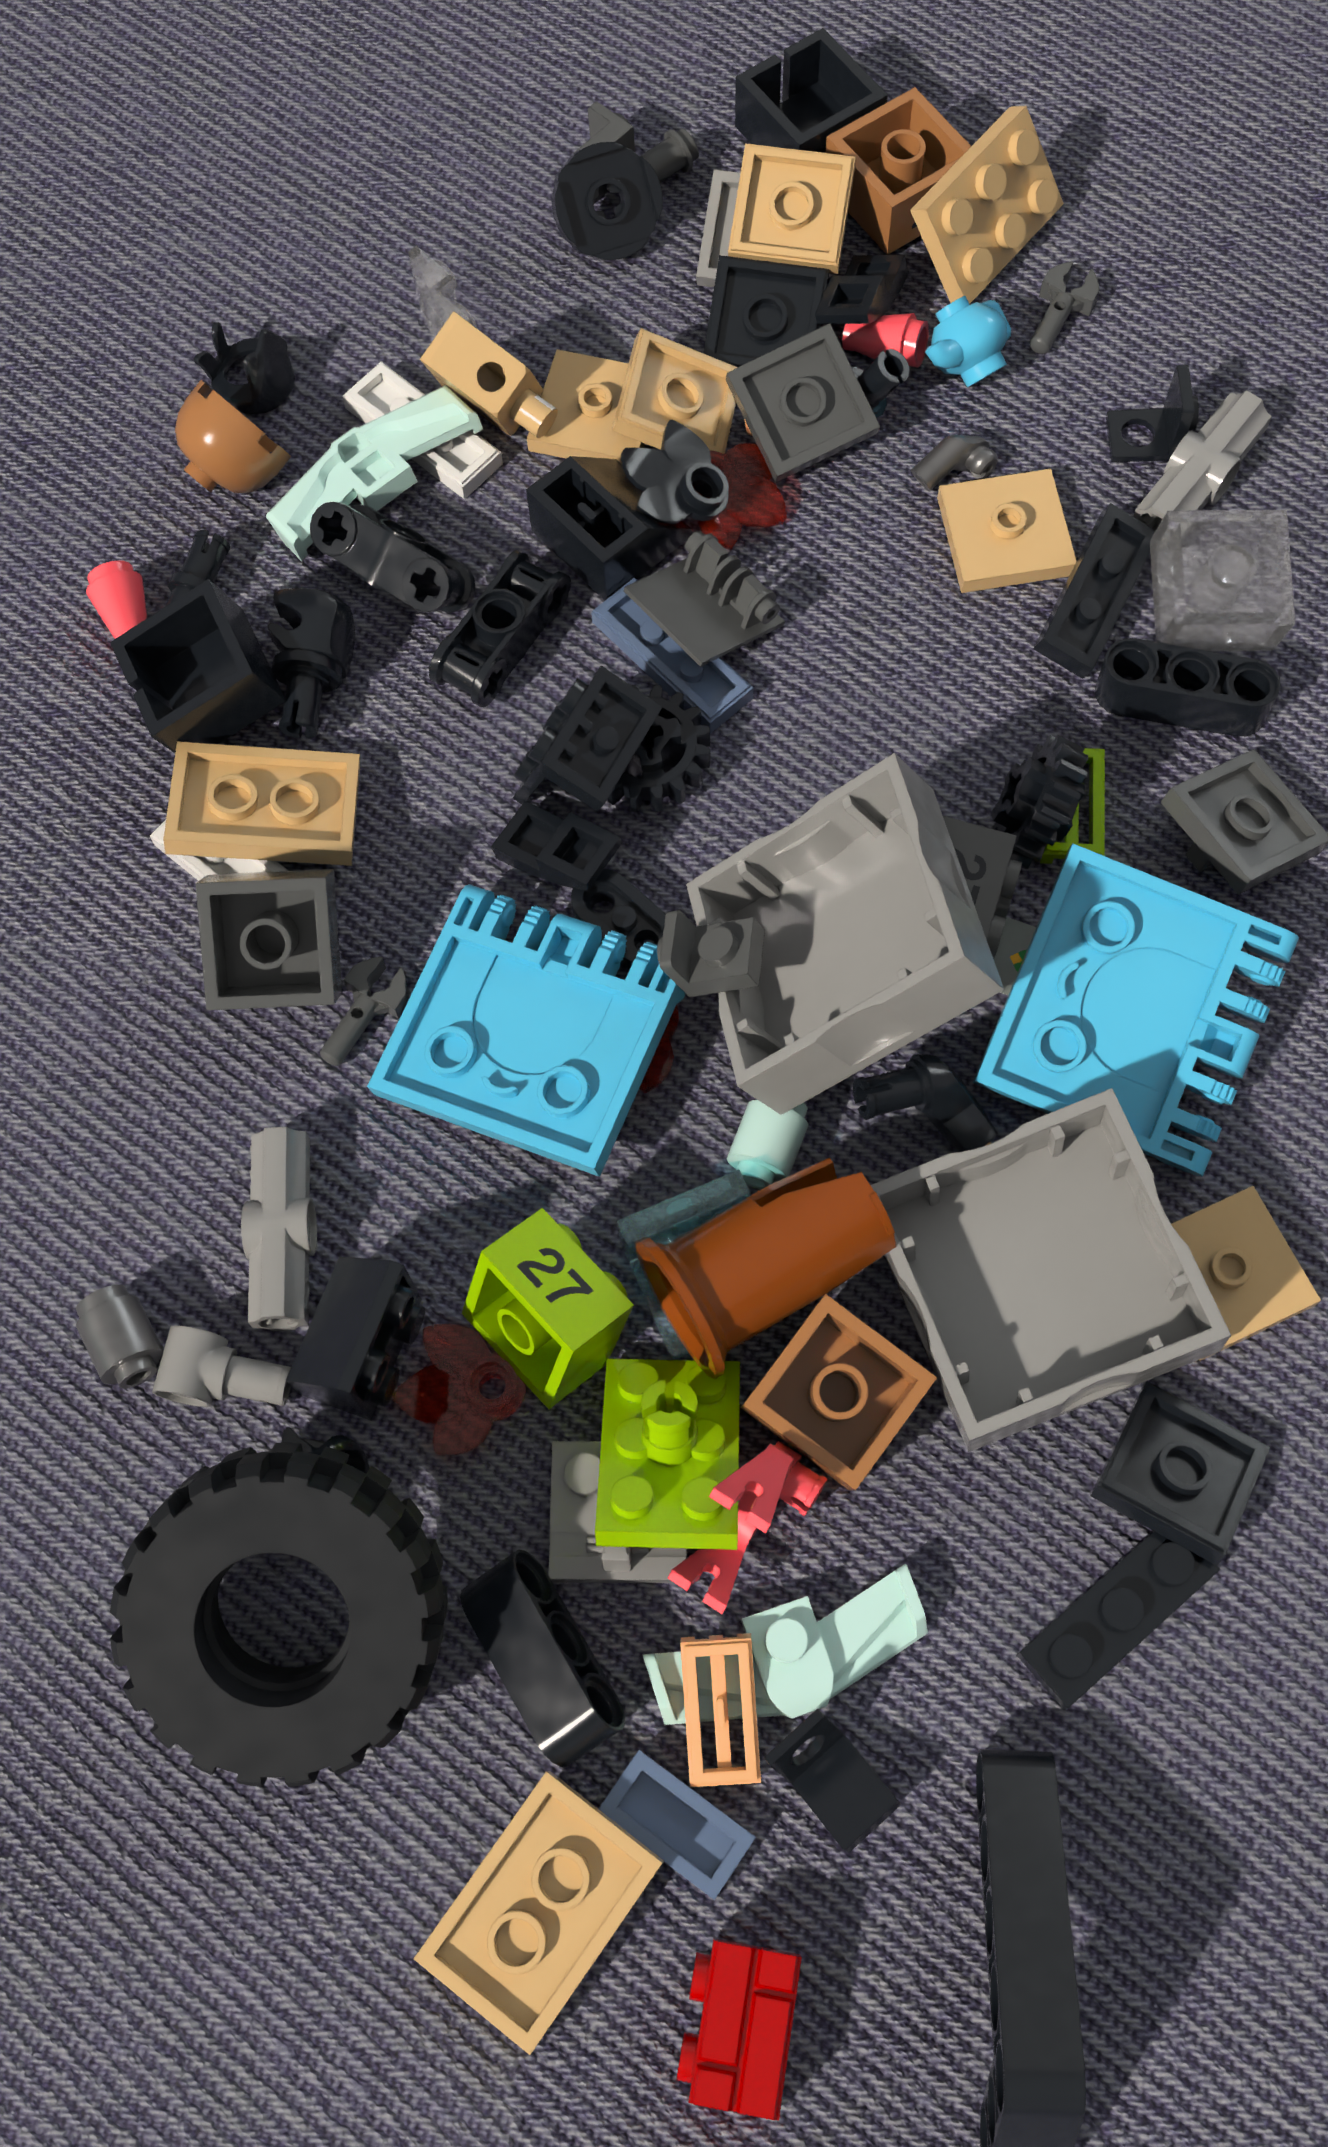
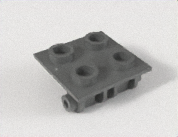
(707, 601)

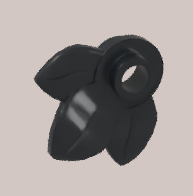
(674, 475)

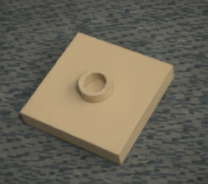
(792, 206)
(678, 385)
(587, 399)
(1006, 530)
(1246, 1265)

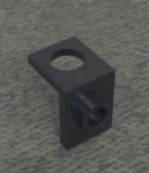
(1166, 424)
(834, 1780)

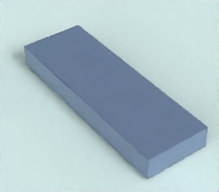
(712, 687)

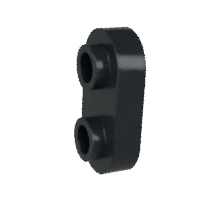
(631, 915)

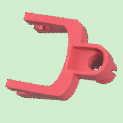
(758, 1486)

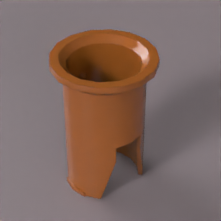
(765, 1259)

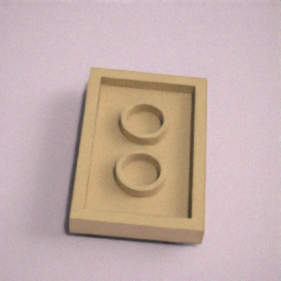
(988, 205)
(262, 804)
(538, 1911)

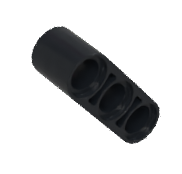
(1212, 675)
(542, 1658)

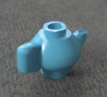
(969, 339)

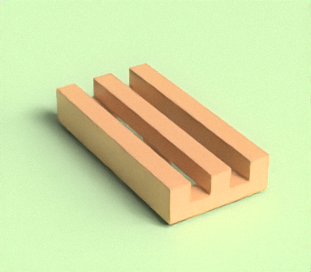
(716, 1648)

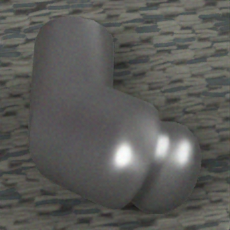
(955, 453)

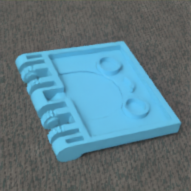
(1127, 1001)
(528, 1032)

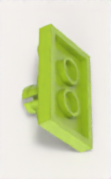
(662, 1451)

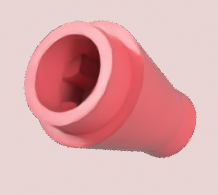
(893, 332)
(117, 596)

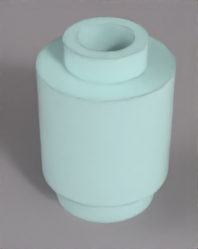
(767, 1143)

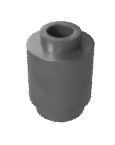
(118, 1336)

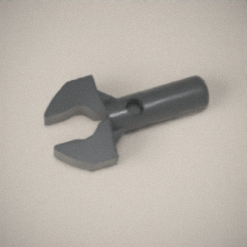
(1062, 304)
(365, 1007)

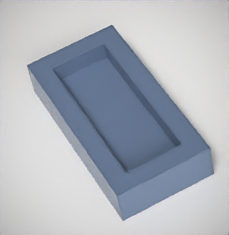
(677, 1824)

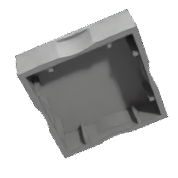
(860, 938)
(1045, 1271)

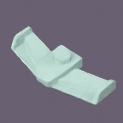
(371, 462)
(802, 1660)

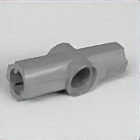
(1206, 460)
(279, 1229)

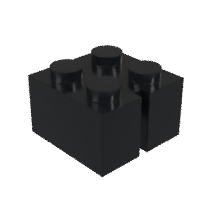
(819, 95)
(202, 665)

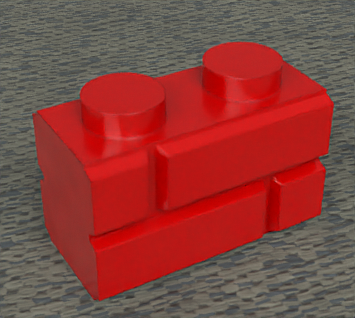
(743, 2029)

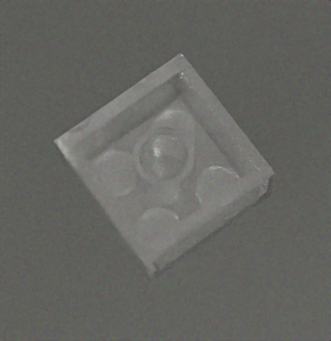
(1222, 579)

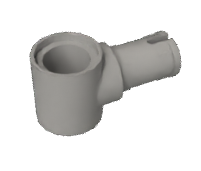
(202, 1368)

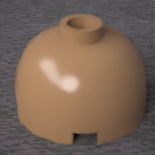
(225, 444)

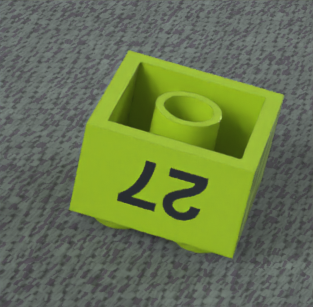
(546, 1306)

